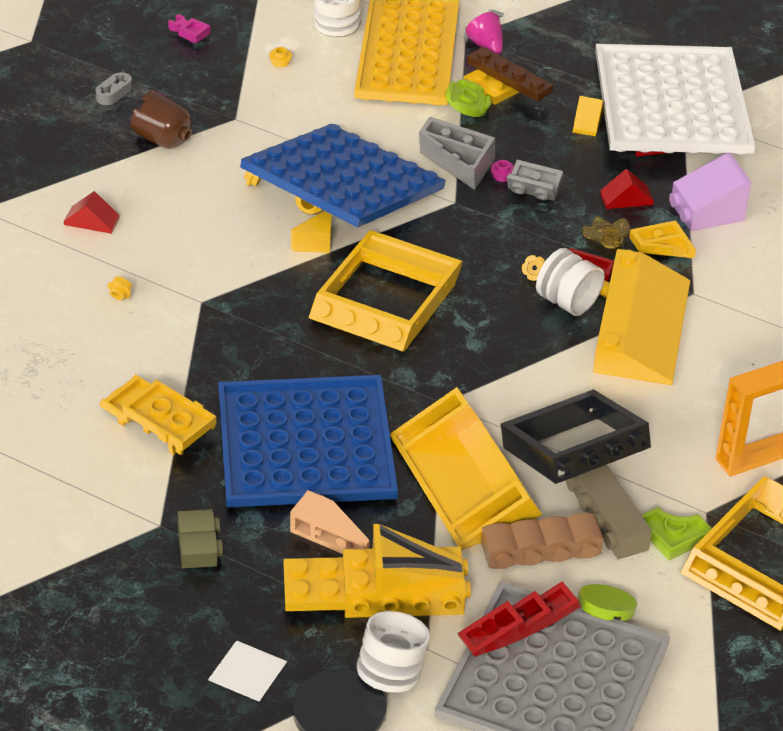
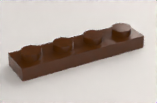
(510, 74)

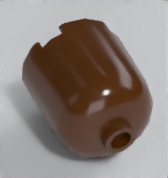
(161, 121)

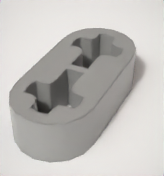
(113, 88)

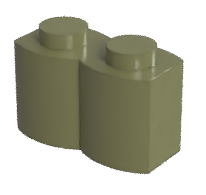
(198, 538)

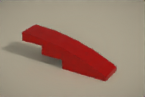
(517, 621)

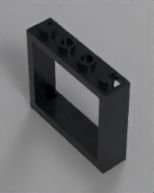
(522, 435)

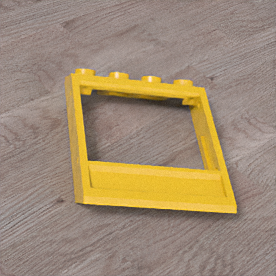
(396, 257)
(732, 577)

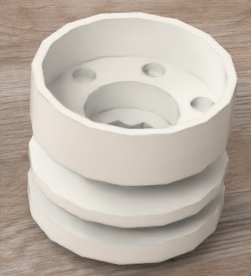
(337, 16)
(570, 281)
(393, 651)

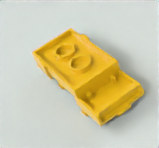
(160, 411)

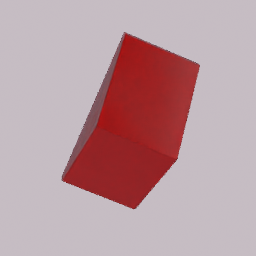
(626, 191)
(92, 214)

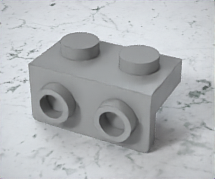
(535, 180)

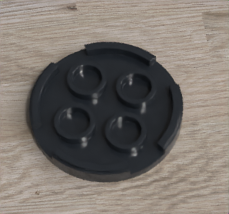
(338, 703)

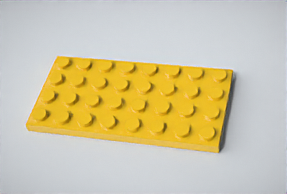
(407, 51)

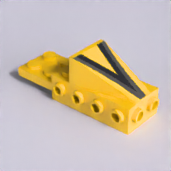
(391, 576)

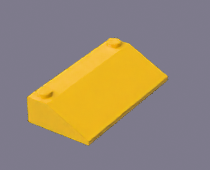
(641, 320)
(462, 469)

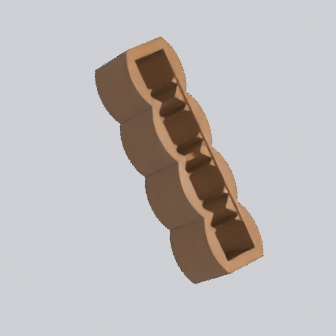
(536, 541)

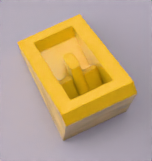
(588, 116)
(313, 234)

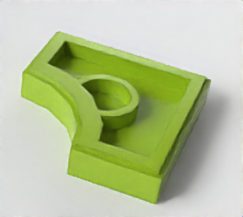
(675, 534)

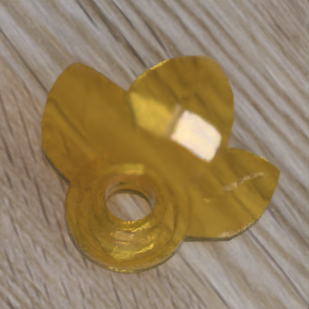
(606, 233)

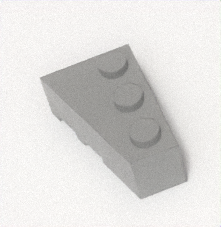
(457, 150)

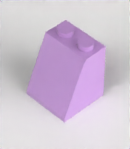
(712, 194)

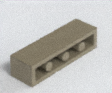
(616, 515)

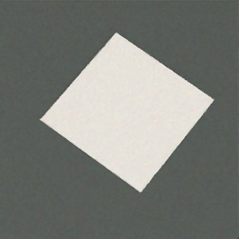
(247, 671)

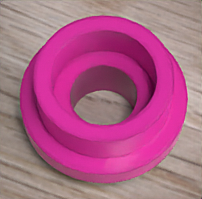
(501, 170)

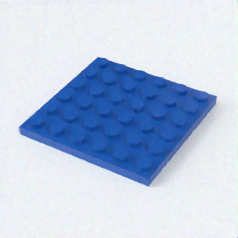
(343, 174)
(305, 437)

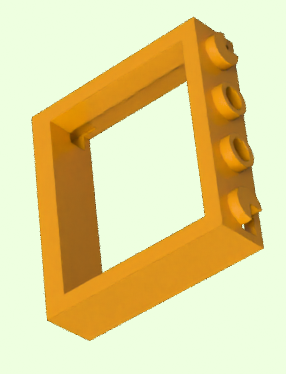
(742, 390)

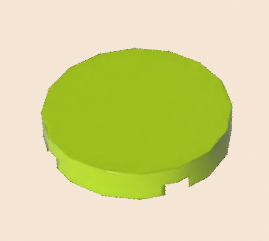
(468, 98)
(607, 602)

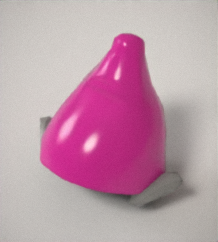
(486, 31)

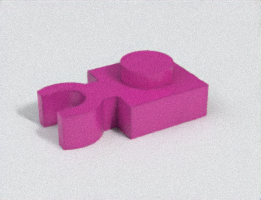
(191, 30)

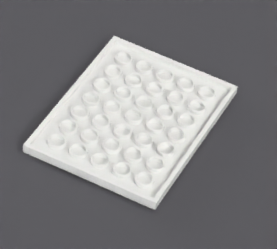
(673, 99)

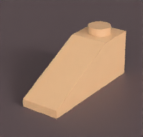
(325, 524)

